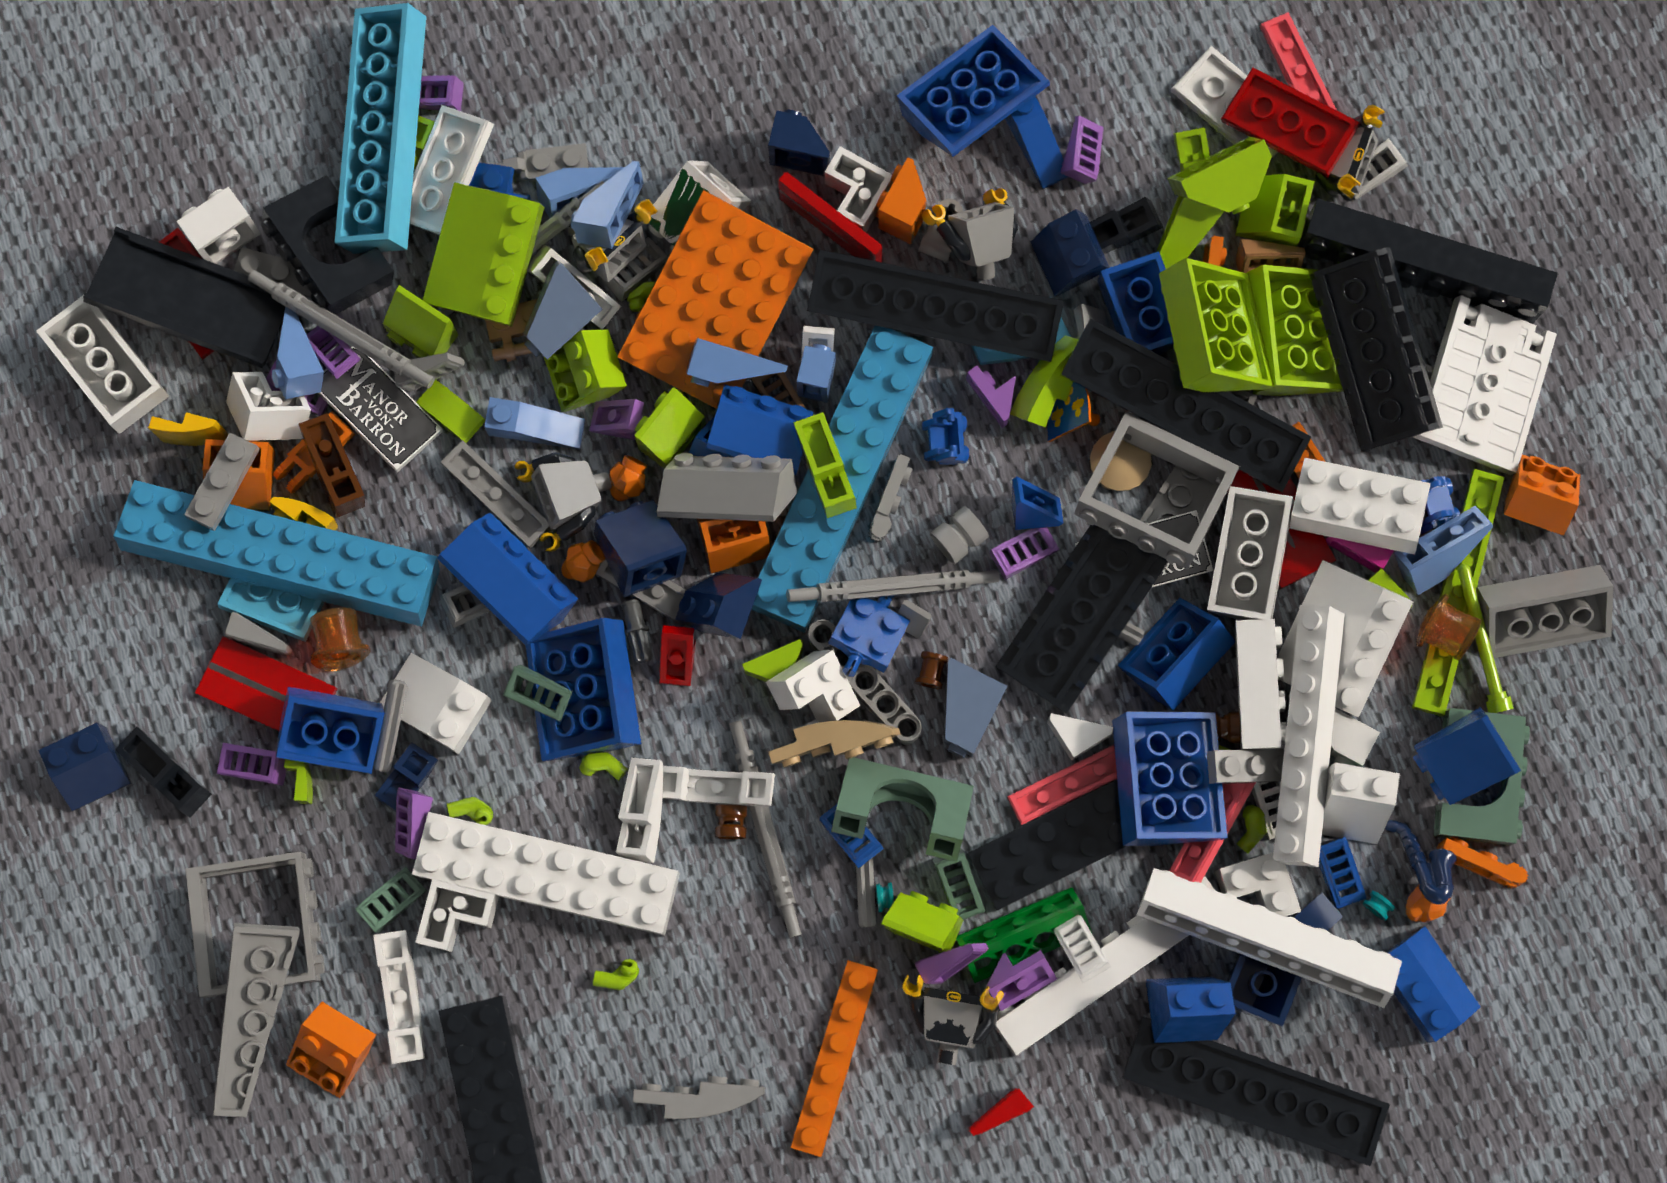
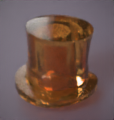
(1448, 628)
(337, 640)

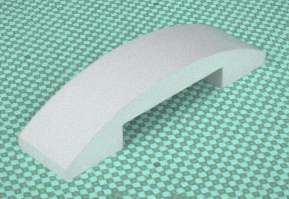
(718, 786)
(400, 996)

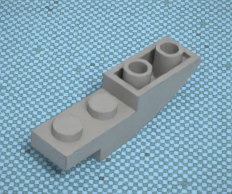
(713, 1098)

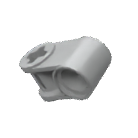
(932, 242)

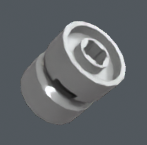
(956, 537)

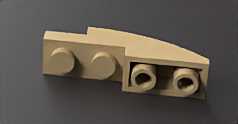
(844, 736)

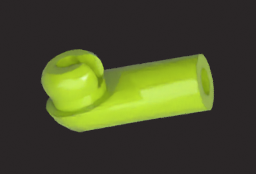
(639, 296)
(620, 978)

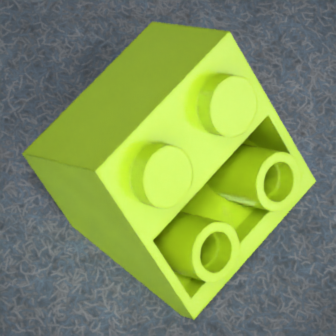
(1278, 210)
(585, 370)
(669, 427)

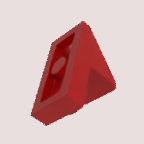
(677, 655)

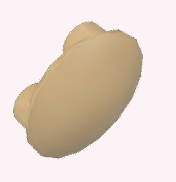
(1128, 467)

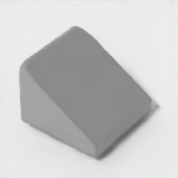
(918, 618)

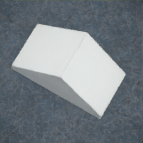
(1077, 735)

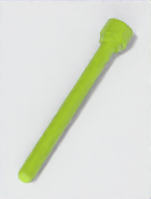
(1497, 699)

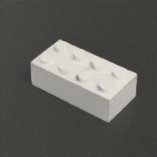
(102, 364)
(1359, 505)
(1250, 554)
(1258, 684)

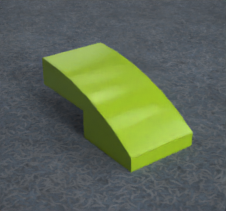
(1191, 146)
(451, 411)
(303, 784)

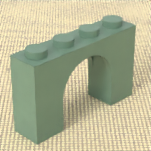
(940, 799)
(1498, 820)

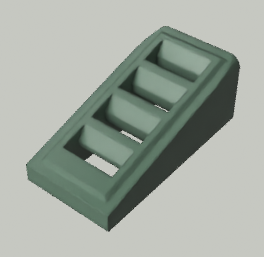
(514, 685)
(968, 911)
(389, 917)

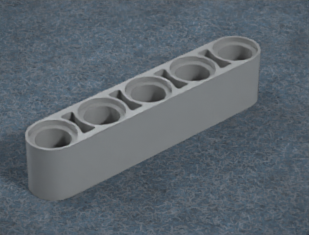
(878, 691)

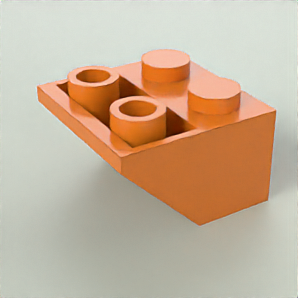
(903, 205)
(257, 484)
(1543, 494)
(733, 542)
(330, 1049)

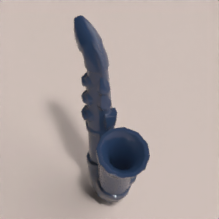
(1433, 877)

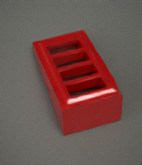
(1007, 1108)

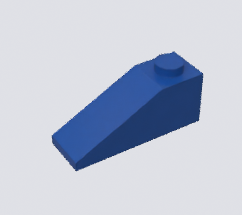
(1037, 142)

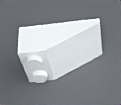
(440, 703)

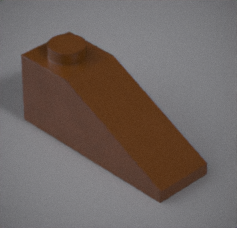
(332, 465)

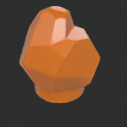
(627, 478)
(582, 561)
(1421, 909)

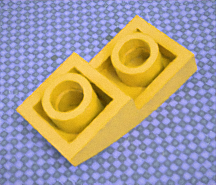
(301, 511)

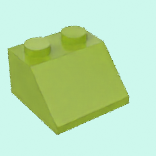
(418, 325)
(923, 922)

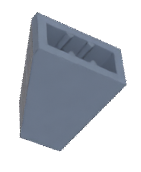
(558, 313)
(968, 707)

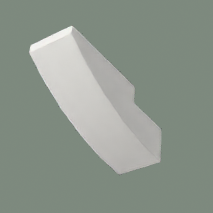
(641, 810)

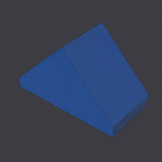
(1034, 506)

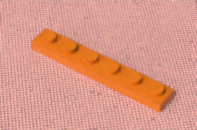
(834, 1058)

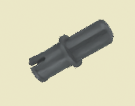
(636, 630)

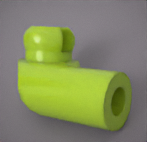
(602, 761)
(472, 807)
(1255, 828)

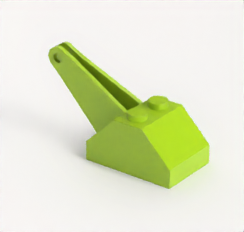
(1208, 190)

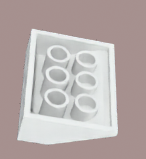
(1369, 631)

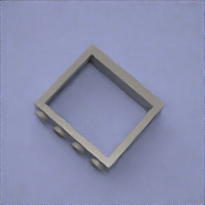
(1176, 452)
(201, 922)

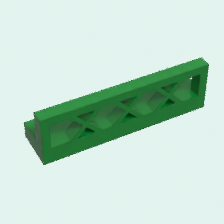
(1022, 929)

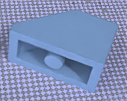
(816, 372)

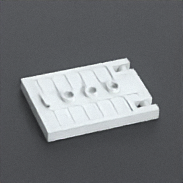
(1487, 384)

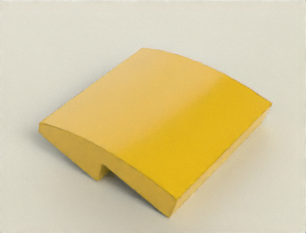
(189, 433)

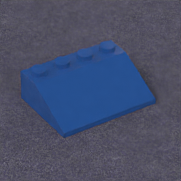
(971, 91)
(602, 707)
(1166, 778)

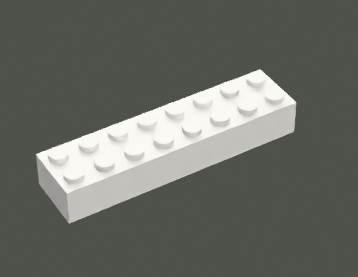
(546, 873)

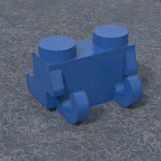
(946, 437)
(1438, 504)

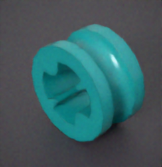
(884, 896)
(1378, 905)

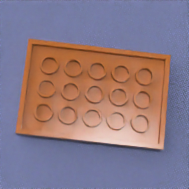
(718, 286)

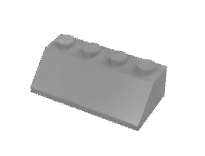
(726, 487)
(1547, 610)

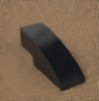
(1126, 225)
(163, 772)

